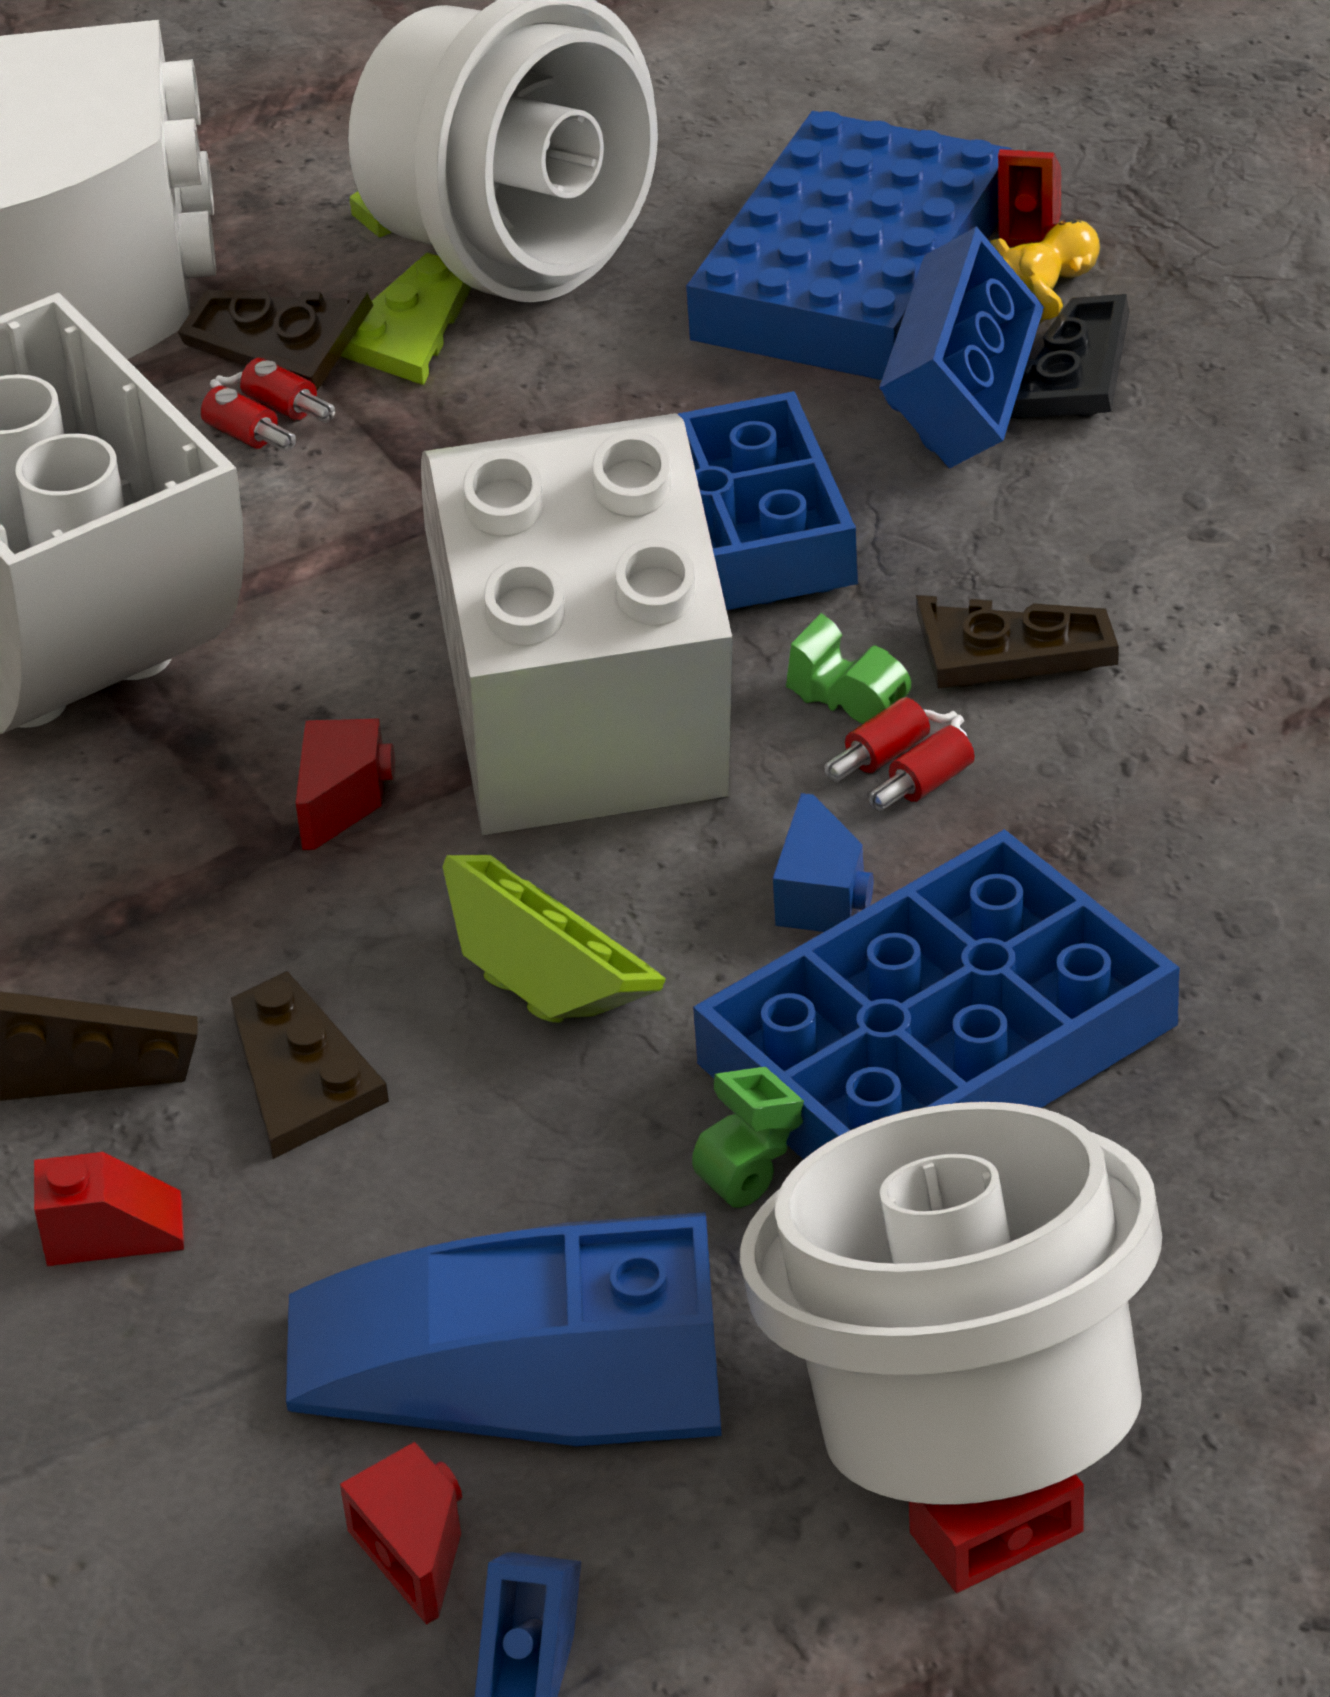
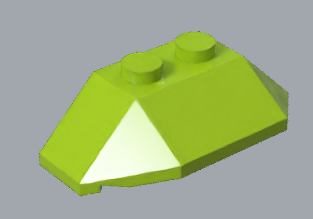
(540, 945)

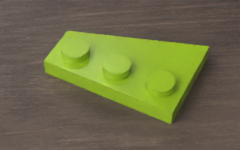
(409, 320)

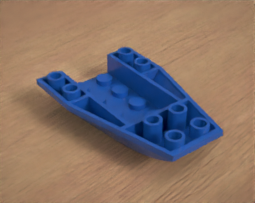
(520, 1335)

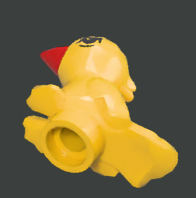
(1065, 252)

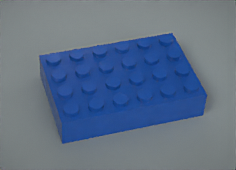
(837, 239)
(770, 502)
(946, 993)

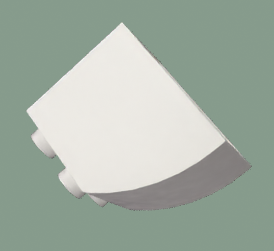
(103, 179)
(109, 519)
(581, 621)

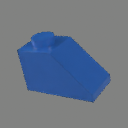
(819, 871)
(527, 1625)

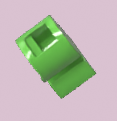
(859, 686)
(739, 1149)

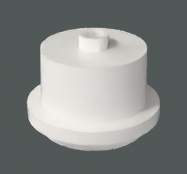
(508, 140)
(960, 1296)

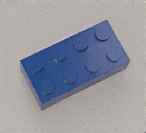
(962, 348)

